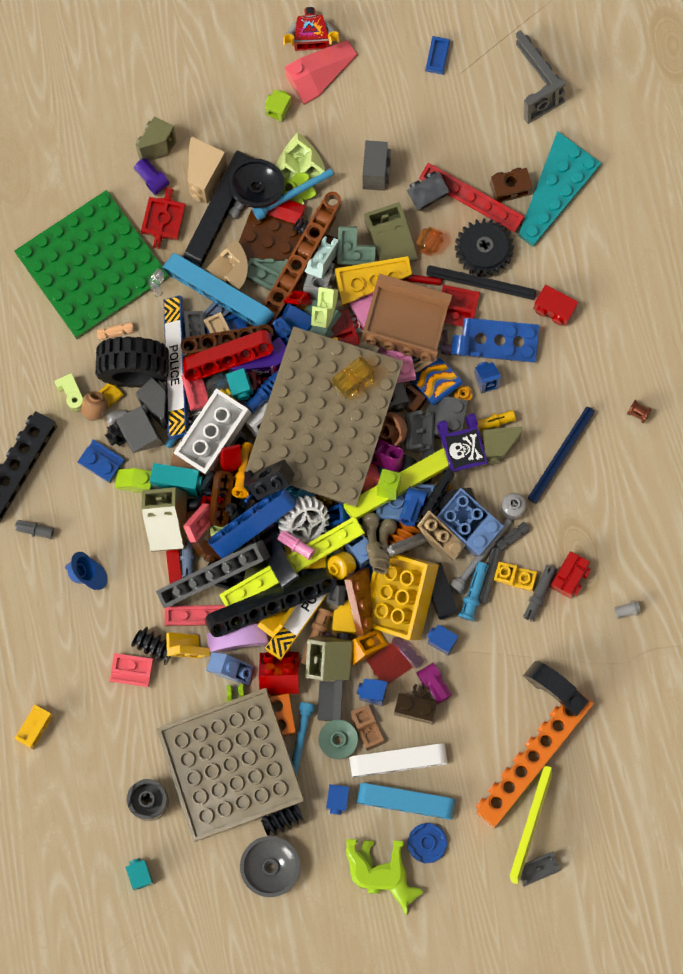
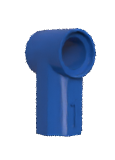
(413, 501)

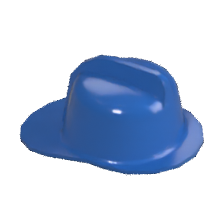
(86, 571)

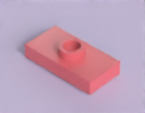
(195, 393)

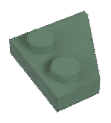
(264, 271)

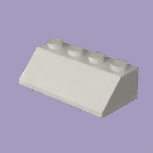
(212, 431)

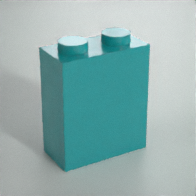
(171, 476)

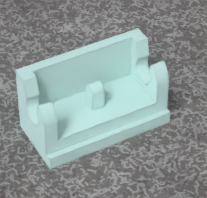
(322, 258)

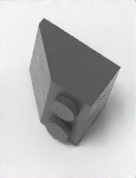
(154, 399)
(450, 410)

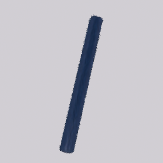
(561, 454)

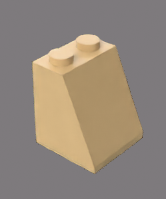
(204, 169)

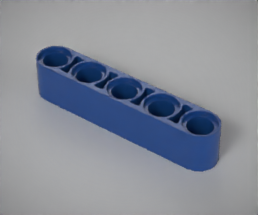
(251, 522)

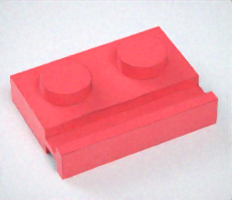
(131, 670)

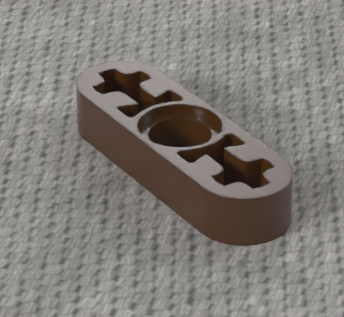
(216, 491)

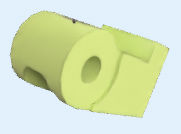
(74, 397)

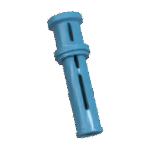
(472, 600)

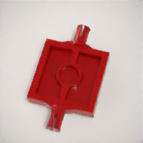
(163, 218)

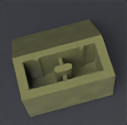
(157, 140)
(328, 658)

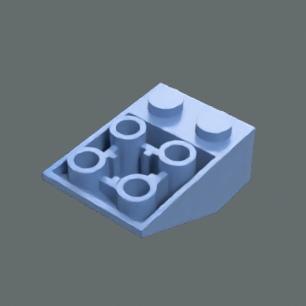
(469, 522)

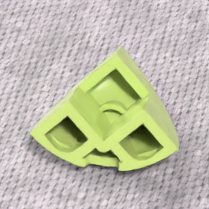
(300, 157)

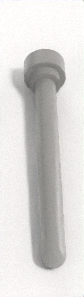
(458, 584)

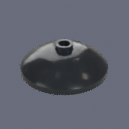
(257, 175)

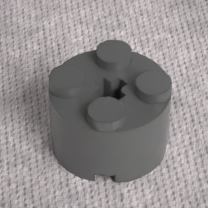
(141, 790)

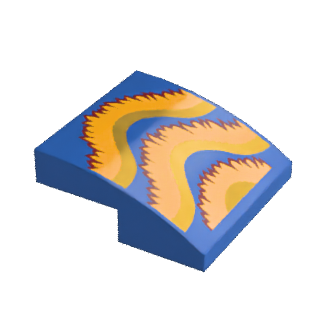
(436, 381)

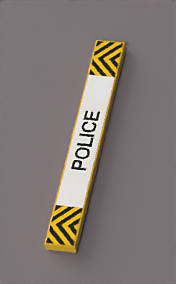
(296, 622)

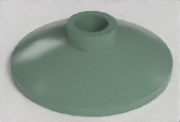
(340, 729)

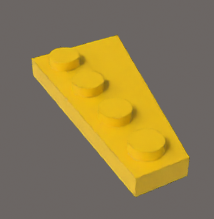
(361, 279)

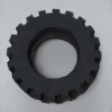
(131, 361)

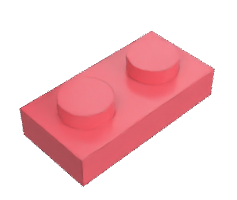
(198, 523)

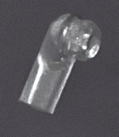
(155, 282)

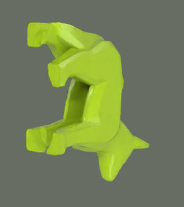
(386, 876)

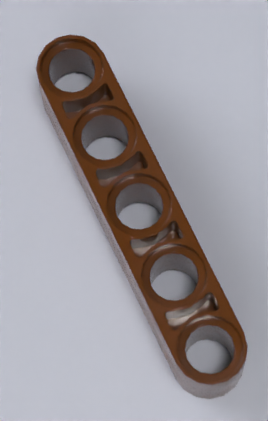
(218, 338)

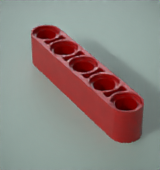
(227, 355)

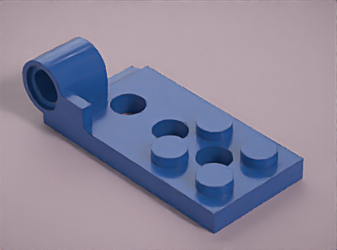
(467, 346)

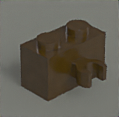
(415, 707)

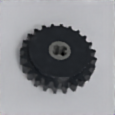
(490, 236)

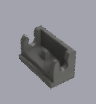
(420, 431)
(539, 869)

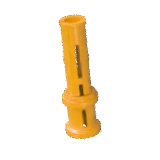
(239, 476)

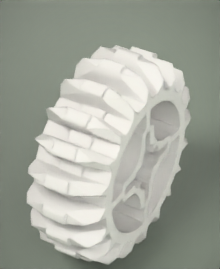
(309, 523)

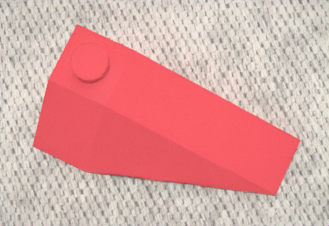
(317, 70)

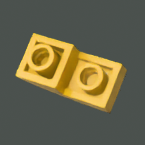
(515, 577)

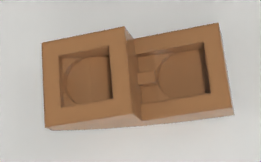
(367, 727)

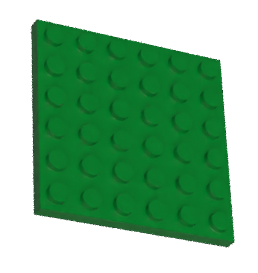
(90, 264)

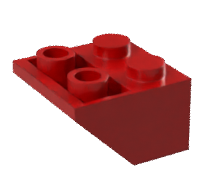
(279, 675)

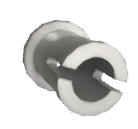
(628, 609)

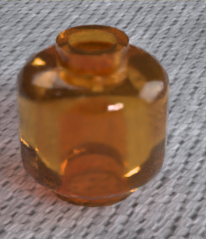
(429, 241)

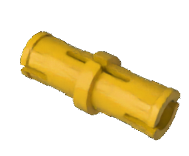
(496, 420)

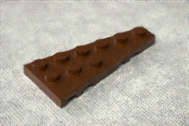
(272, 238)

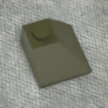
(500, 442)

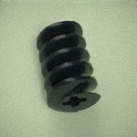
(151, 644)
(282, 818)

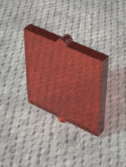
(389, 663)

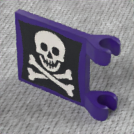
(462, 447)

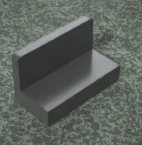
(330, 700)

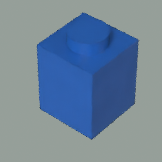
(442, 639)
(337, 799)

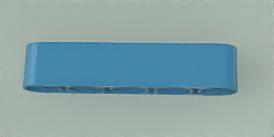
(406, 801)

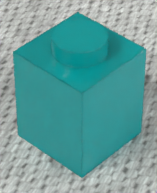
(240, 384)
(139, 874)

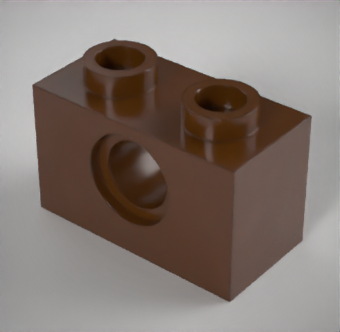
(503, 192)

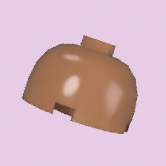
(394, 429)

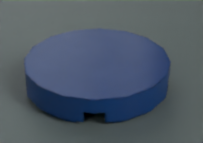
(427, 843)

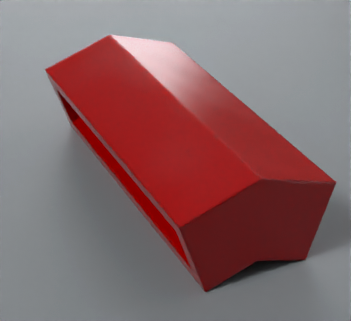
(288, 211)

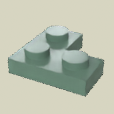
(348, 249)

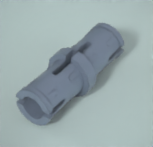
(187, 559)

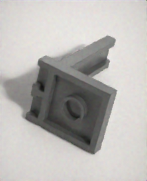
(552, 93)

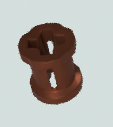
(639, 411)

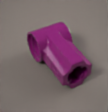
(432, 679)

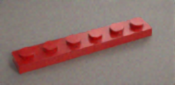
(477, 200)

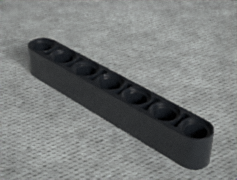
(213, 217)
(269, 602)

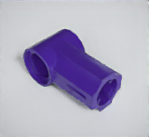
(153, 179)

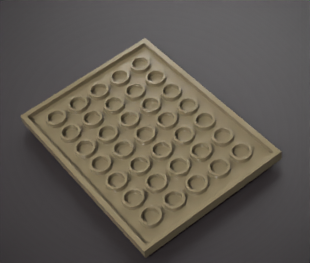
(312, 425)

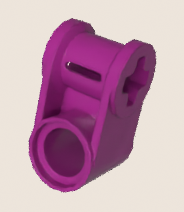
(388, 456)

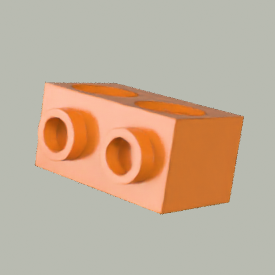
(285, 715)

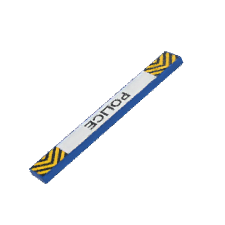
(176, 393)

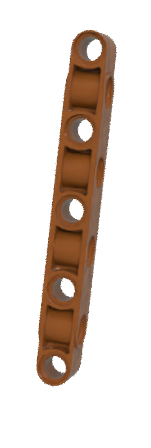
(304, 251)

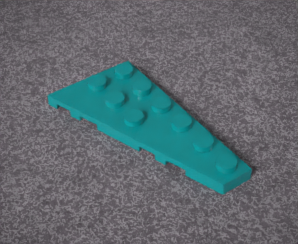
(562, 178)

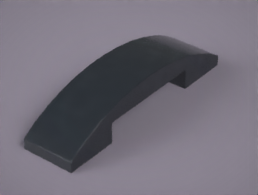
(279, 561)

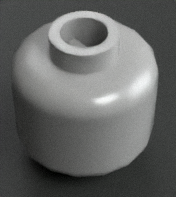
(509, 510)

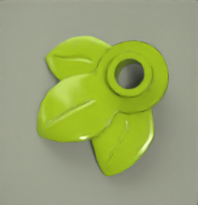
(295, 181)

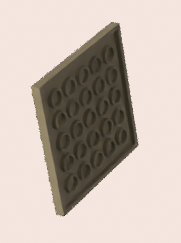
(230, 765)

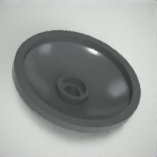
(270, 851)

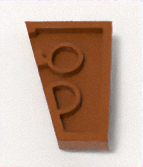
(360, 600)

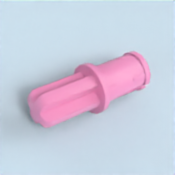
(296, 545)

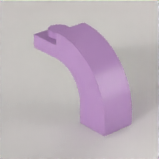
(244, 637)

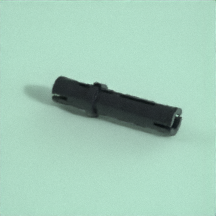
(433, 501)

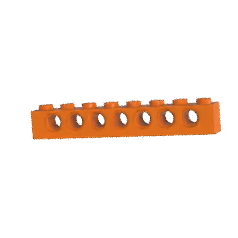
(493, 815)

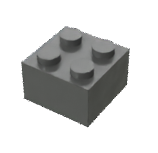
(376, 165)

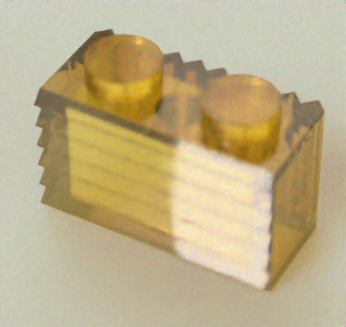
(353, 378)

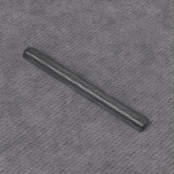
(481, 282)

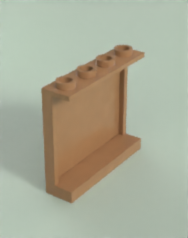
(406, 318)

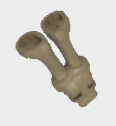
(376, 550)

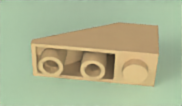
(440, 536)

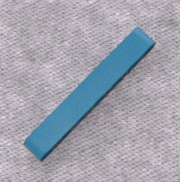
(217, 291)

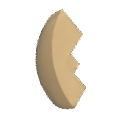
(230, 266)

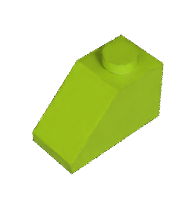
(133, 480)

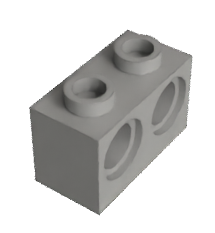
(313, 283)

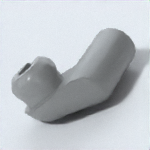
(114, 415)

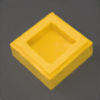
(111, 393)

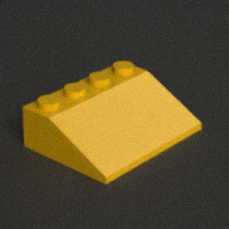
(403, 596)

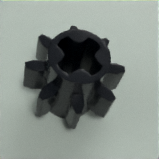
(115, 435)

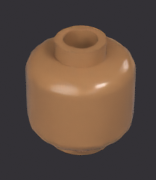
(93, 405)

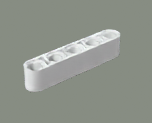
(398, 760)

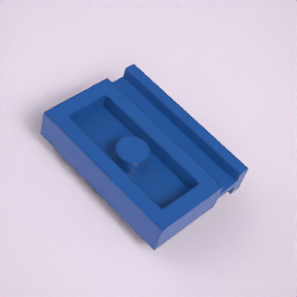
(101, 461)

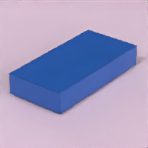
(437, 55)

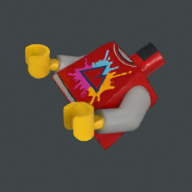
(310, 32)

